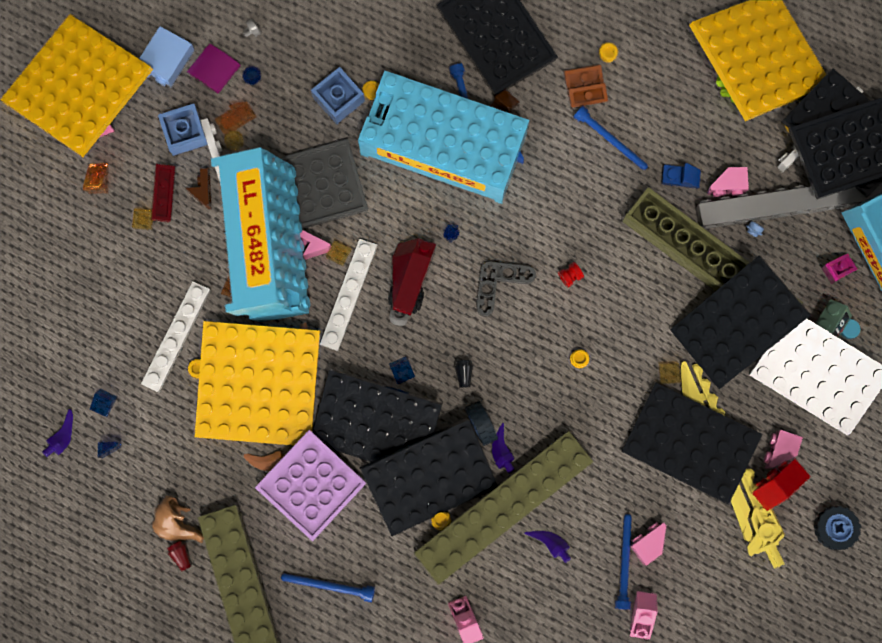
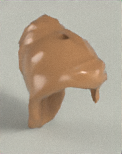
(169, 522)

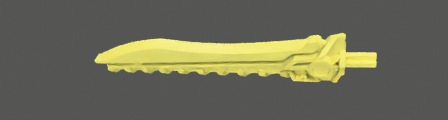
(764, 523)

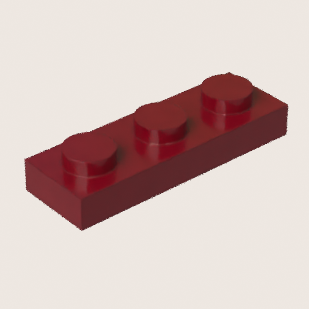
(162, 193)

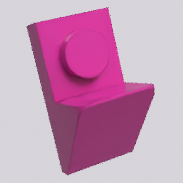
(839, 268)

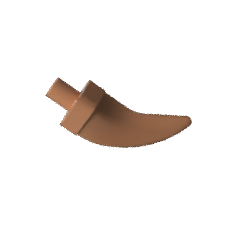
(264, 463)

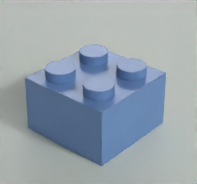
(338, 95)
(183, 129)

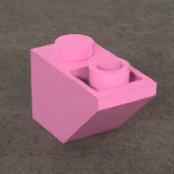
(732, 181)
(784, 447)
(650, 545)
(643, 615)
(465, 620)

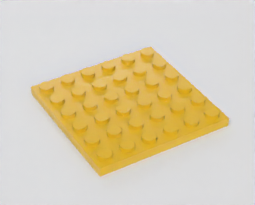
(759, 55)
(76, 85)
(256, 383)

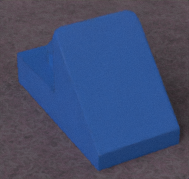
(681, 176)

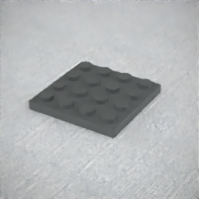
(327, 184)

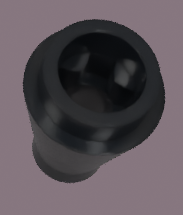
(464, 373)

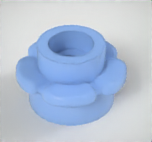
(754, 229)

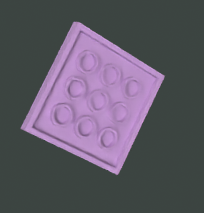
(310, 485)

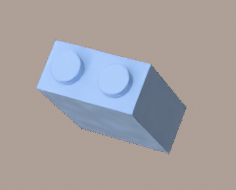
(166, 56)

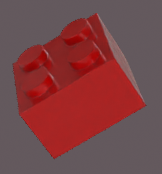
(780, 484)

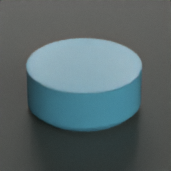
(851, 330)

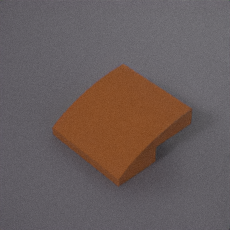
(585, 86)

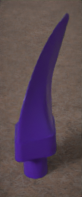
(61, 439)
(501, 453)
(553, 542)

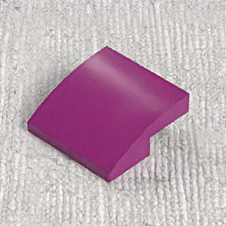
(213, 68)

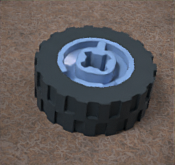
(481, 423)
(837, 528)

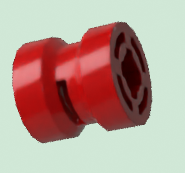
(571, 274)

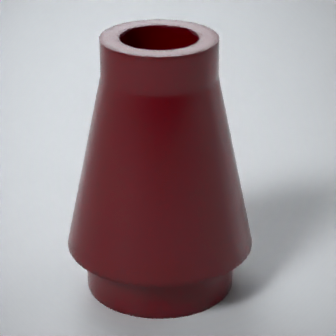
(179, 555)

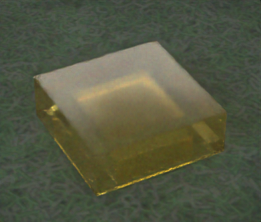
(142, 219)
(338, 253)
(669, 373)

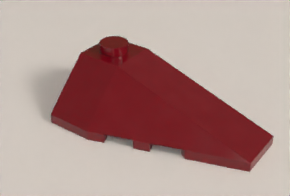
(410, 269)

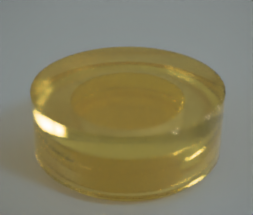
(234, 140)

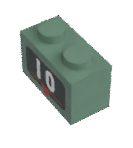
(834, 317)

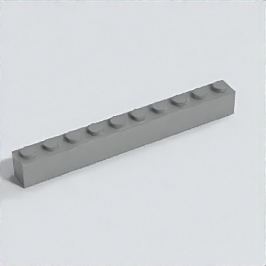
(773, 205)

